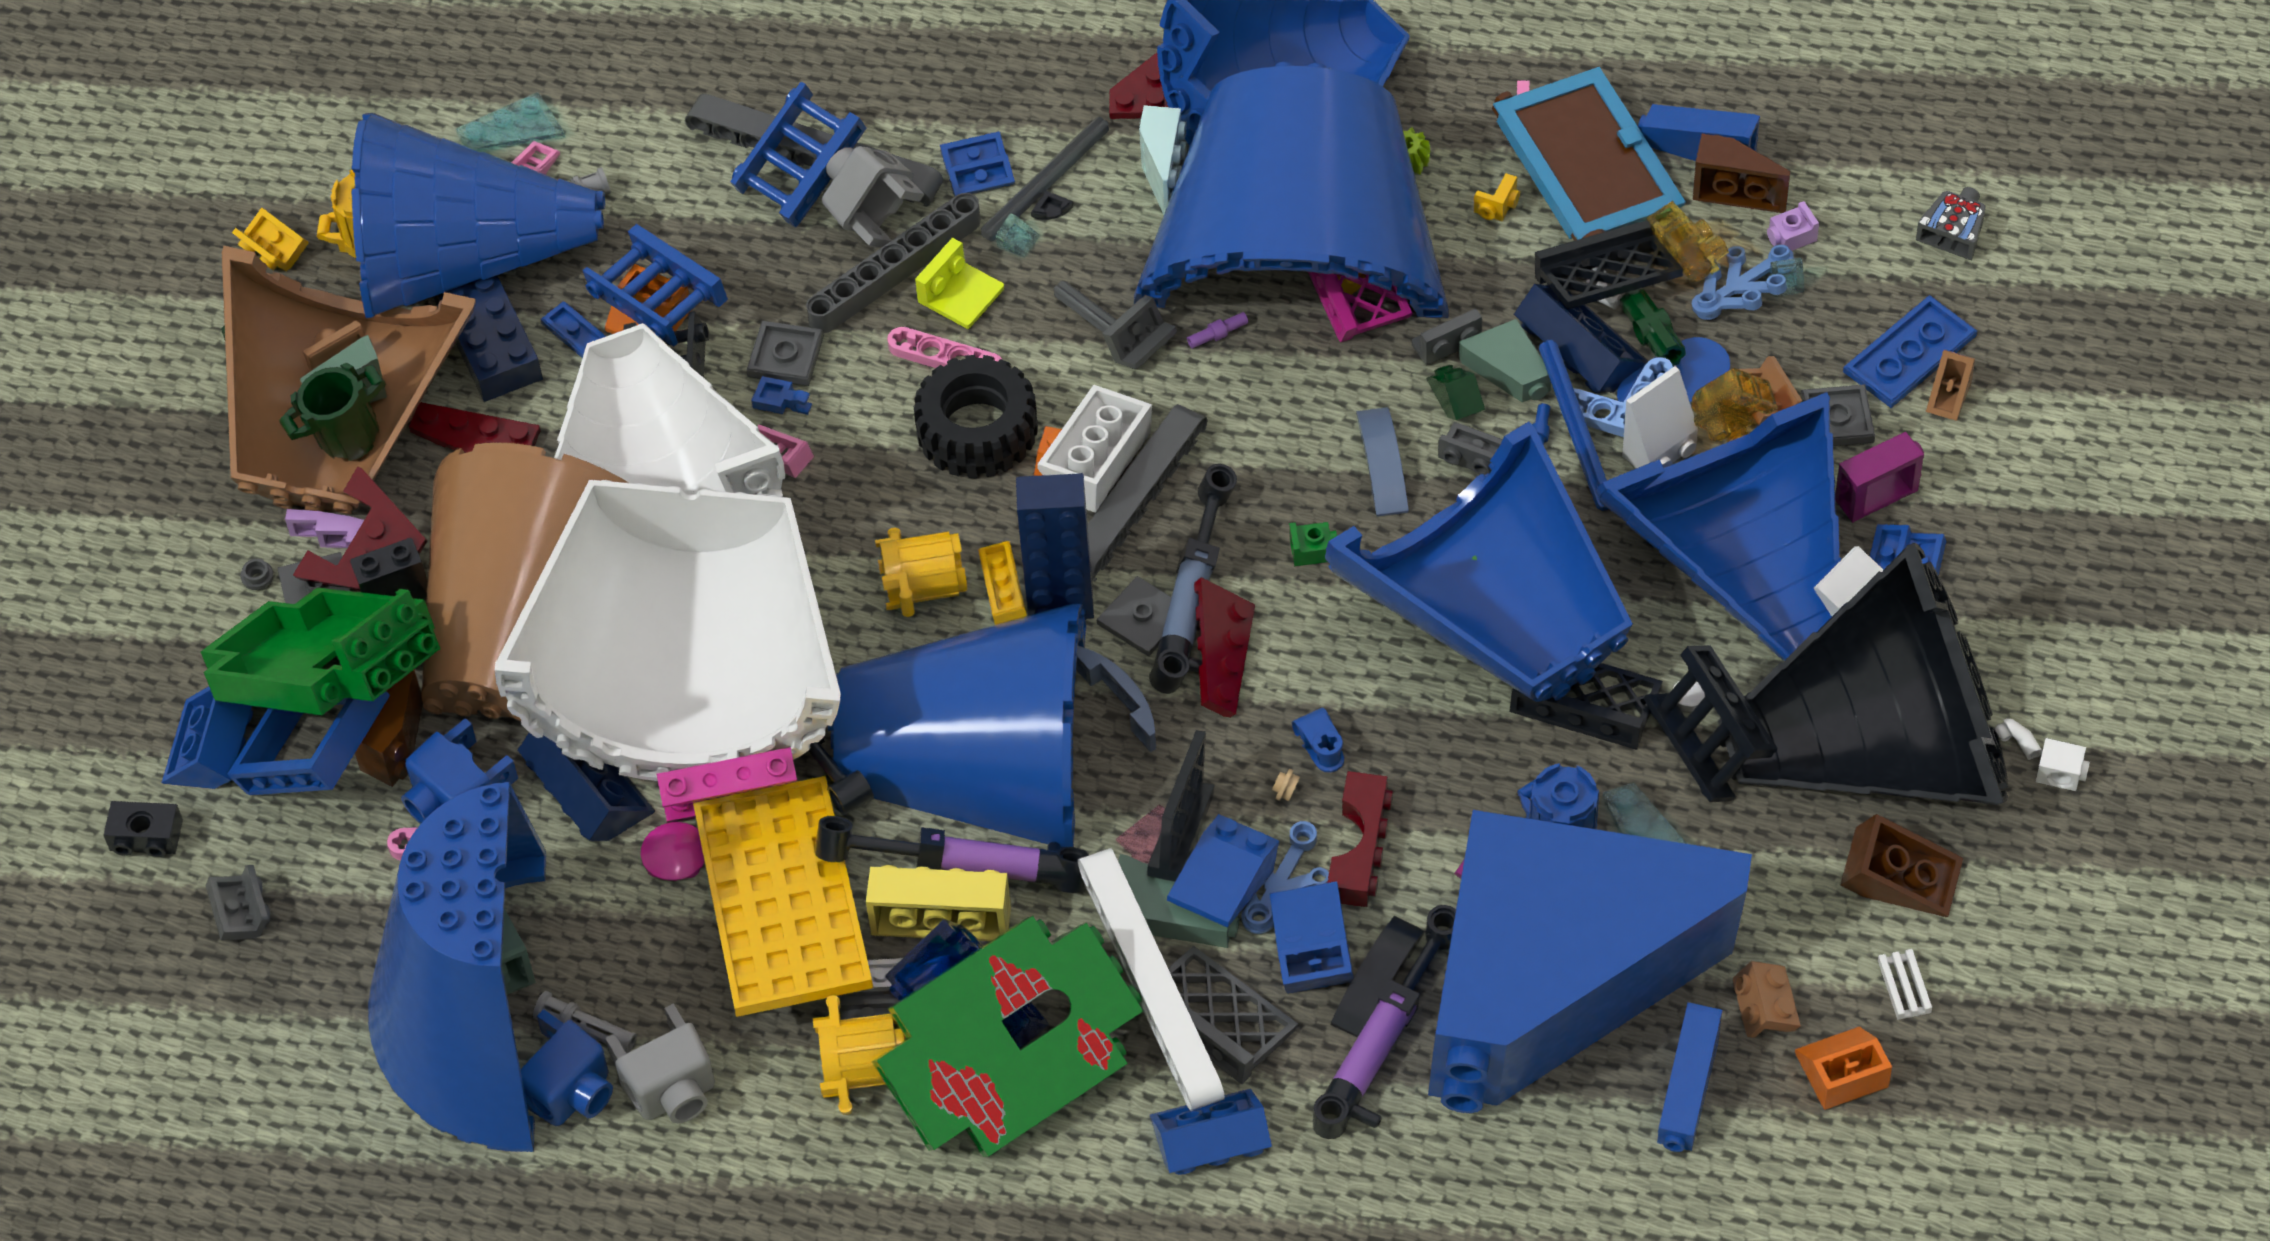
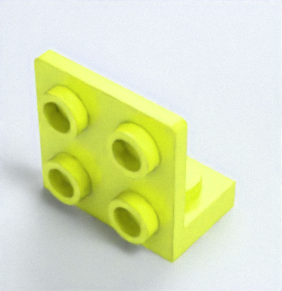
(956, 287)

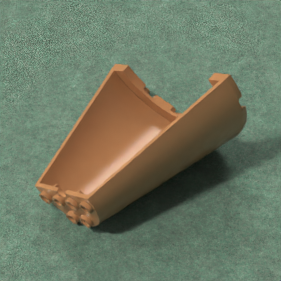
(267, 329)
(489, 542)

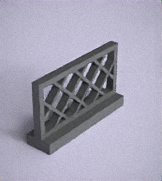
(1225, 1047)

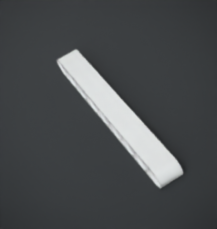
(1151, 979)

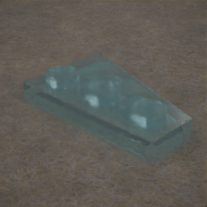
(511, 125)

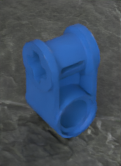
(1320, 739)

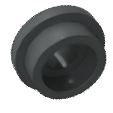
(253, 567)

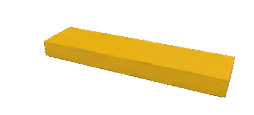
(1002, 582)

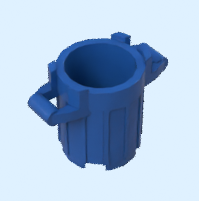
(1562, 797)

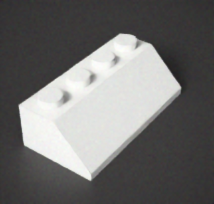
(1099, 441)

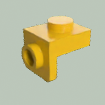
(1497, 205)

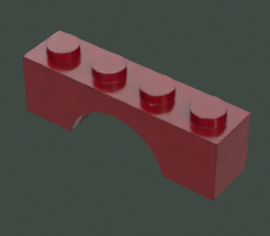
(1364, 804)

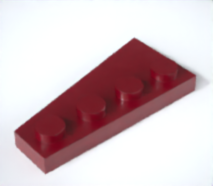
(1223, 644)

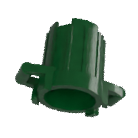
(336, 410)

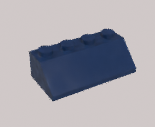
(1582, 337)
(594, 798)

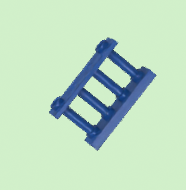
(812, 180)
(664, 260)

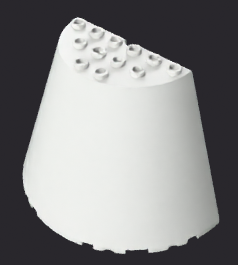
(672, 633)

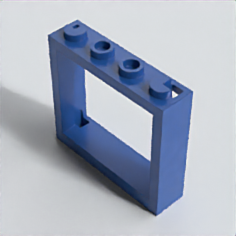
(259, 773)

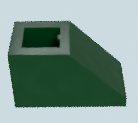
(1456, 391)

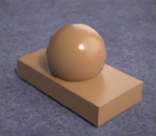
(330, 342)

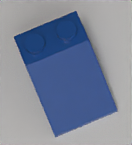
(1224, 870)

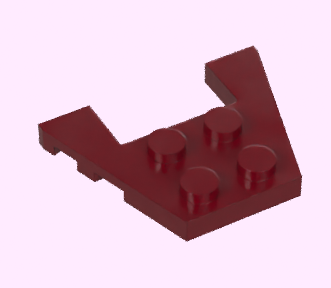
(381, 528)

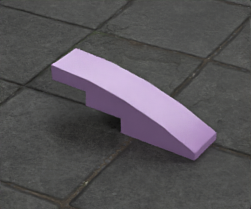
(329, 528)

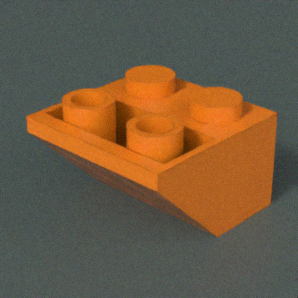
(617, 319)
(1845, 1066)

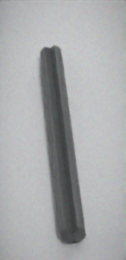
(1047, 176)

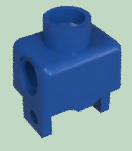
(447, 769)
(566, 1073)

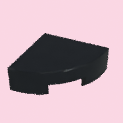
(1050, 206)

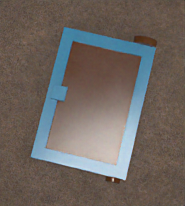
(1585, 154)

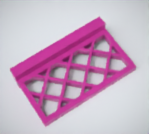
(1342, 315)

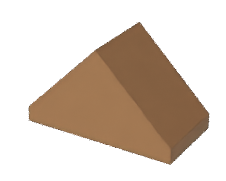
(1951, 385)

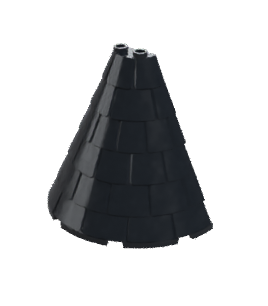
(1882, 700)

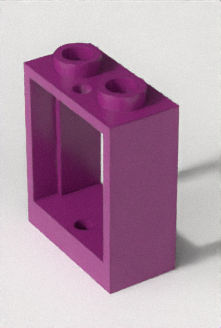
(1879, 476)

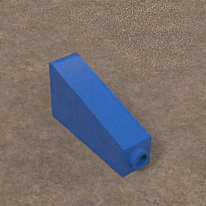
(1680, 128)
(1689, 1077)

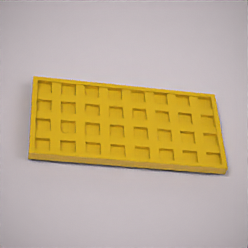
(777, 906)

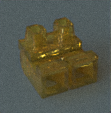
(1686, 241)
(1728, 403)

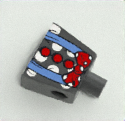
(1953, 223)

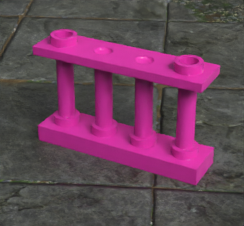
(722, 778)

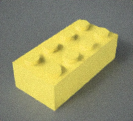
(918, 899)

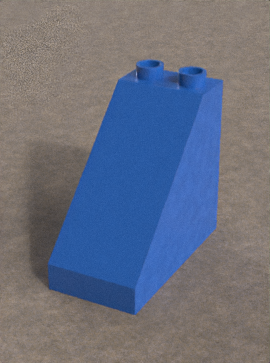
(1566, 942)

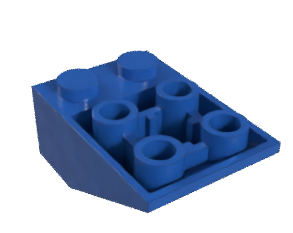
(1311, 937)

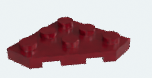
(1136, 90)

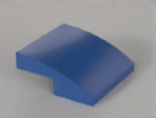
(977, 164)
(1892, 539)

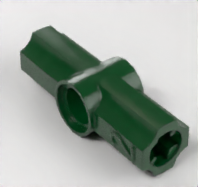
(1652, 326)

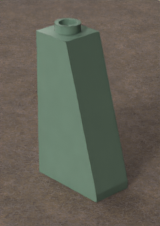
(1168, 918)

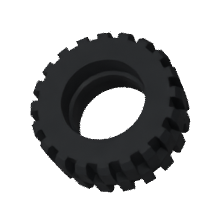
(983, 447)

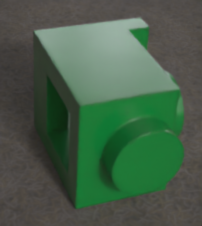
(1309, 542)

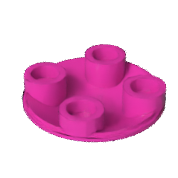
(672, 852)

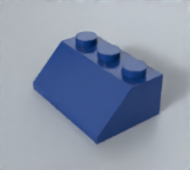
(206, 741)
(1211, 1132)

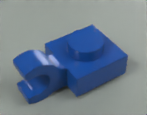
(776, 395)

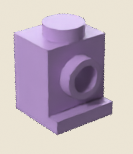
(1793, 228)

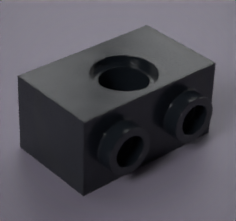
(127, 819)

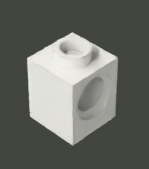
(2062, 765)

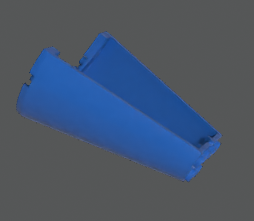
(1534, 599)
(971, 725)

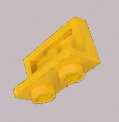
(273, 240)

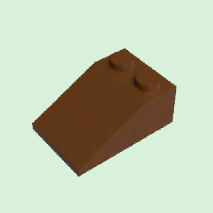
(1738, 176)
(392, 733)
(1901, 868)

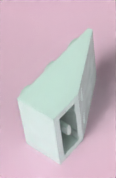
(1162, 149)

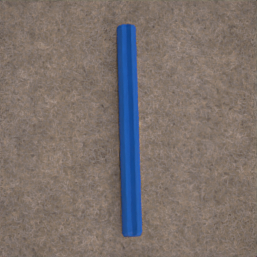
(1573, 417)

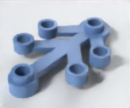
(1711, 302)
(1280, 880)

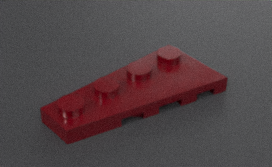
(464, 429)

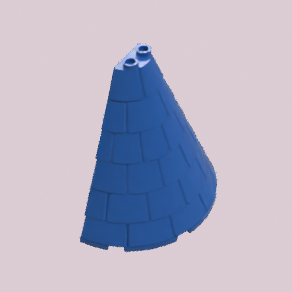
(1225, 37)
(452, 215)
(1747, 521)

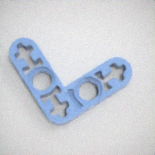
(1615, 421)

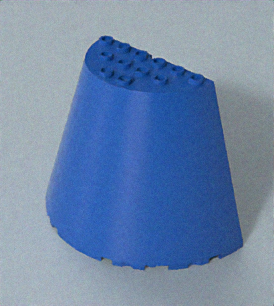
(1298, 178)
(439, 979)

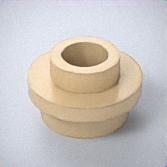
(1285, 785)

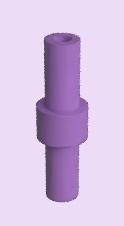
(1217, 330)

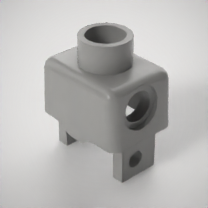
(867, 190)
(666, 1072)

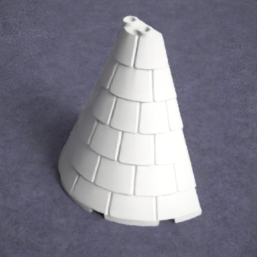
(661, 422)

